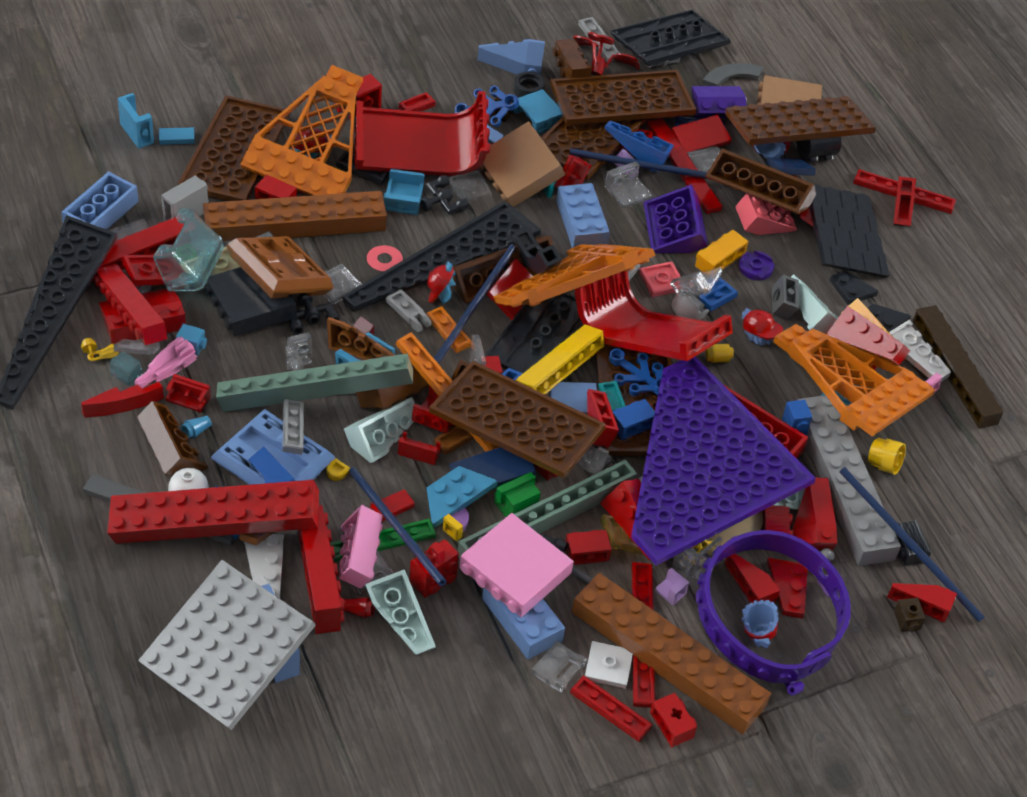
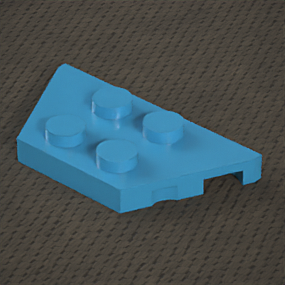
(456, 492)

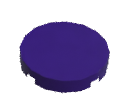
(756, 265)

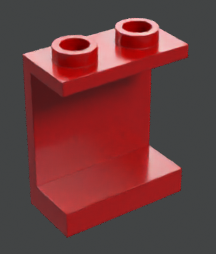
(422, 416)

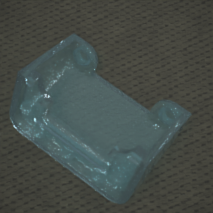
(191, 257)

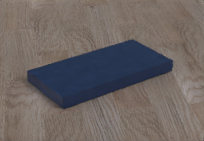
(791, 166)
(497, 464)

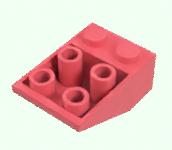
(763, 217)

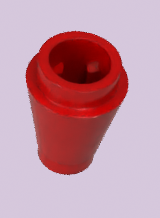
(359, 606)

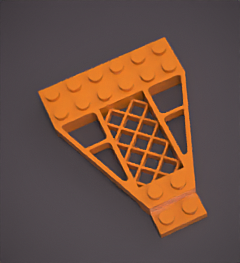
(295, 168)
(579, 268)
(870, 408)

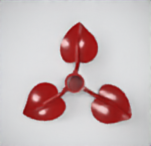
(598, 63)

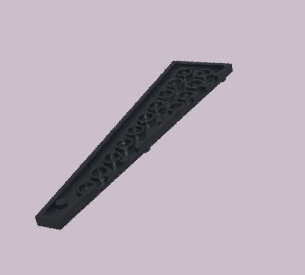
(471, 241)

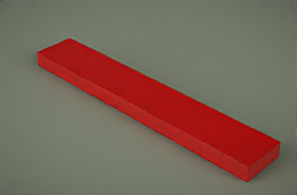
(889, 186)

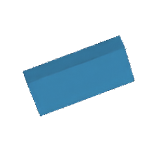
(176, 136)

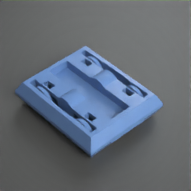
(267, 431)

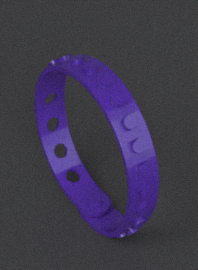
(737, 652)

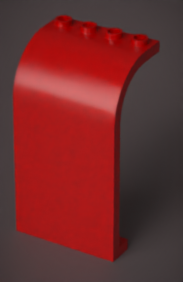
(422, 140)
(629, 325)

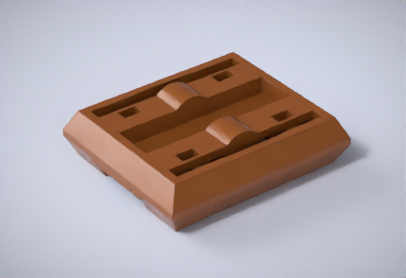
(279, 266)

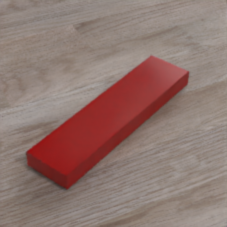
(611, 708)

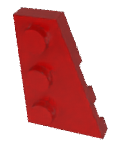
(792, 585)

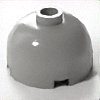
(688, 306)

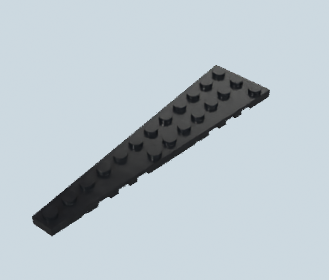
(68, 274)

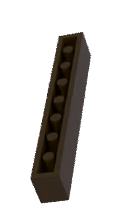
(964, 374)

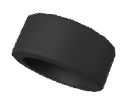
(528, 78)

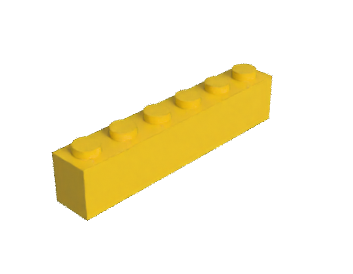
(563, 359)

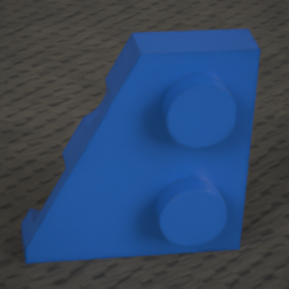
(719, 295)

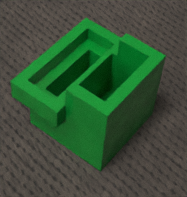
(517, 495)

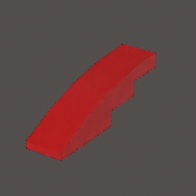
(117, 402)

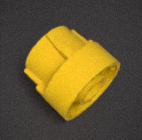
(887, 455)

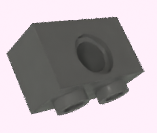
(785, 297)

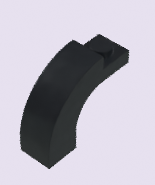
(533, 255)

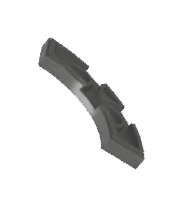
(739, 70)

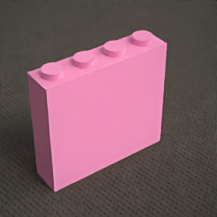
(516, 565)

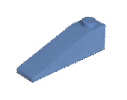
(514, 56)

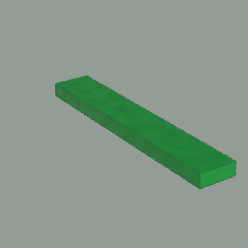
(390, 539)

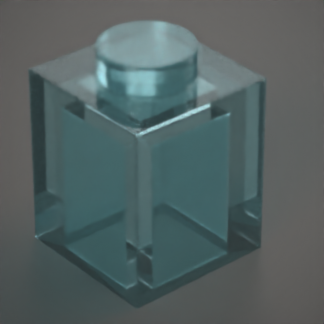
(125, 368)

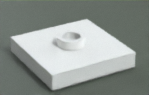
(608, 665)

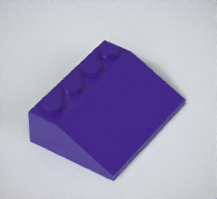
(676, 222)

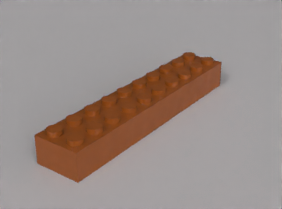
(298, 215)
(671, 653)

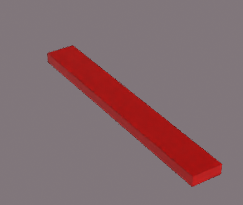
(679, 158)
(642, 675)

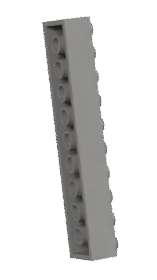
(832, 450)

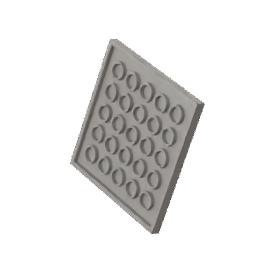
(226, 644)

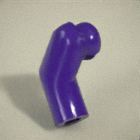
(794, 687)

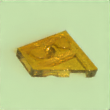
(617, 535)

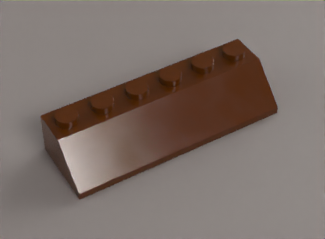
(762, 181)
(473, 274)

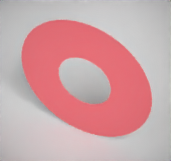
(372, 257)

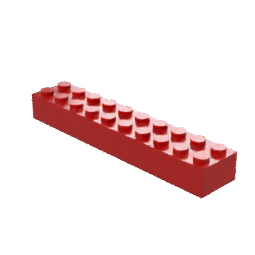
(214, 511)

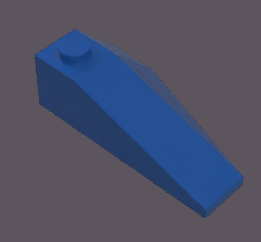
(639, 145)

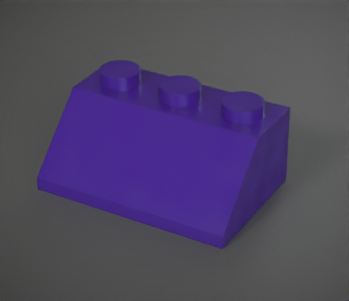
(715, 100)

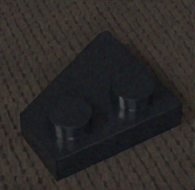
(852, 288)
(888, 317)

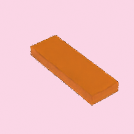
(444, 325)

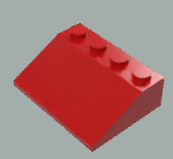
(164, 302)

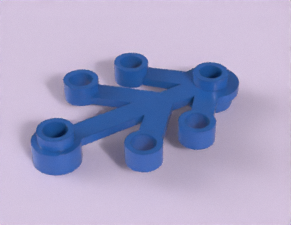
(492, 106)
(617, 358)

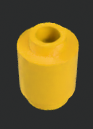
(719, 353)

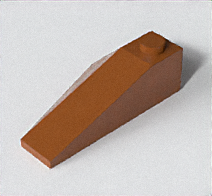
(353, 341)

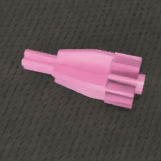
(168, 362)

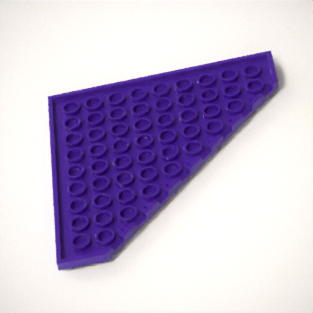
(706, 464)

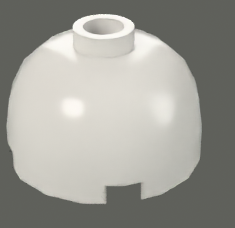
(188, 479)

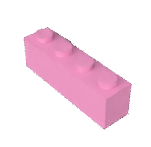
(360, 546)

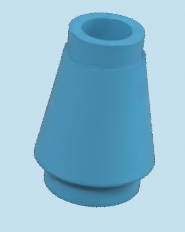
(195, 426)

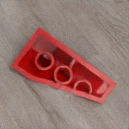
(816, 516)

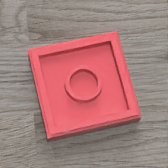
(658, 278)

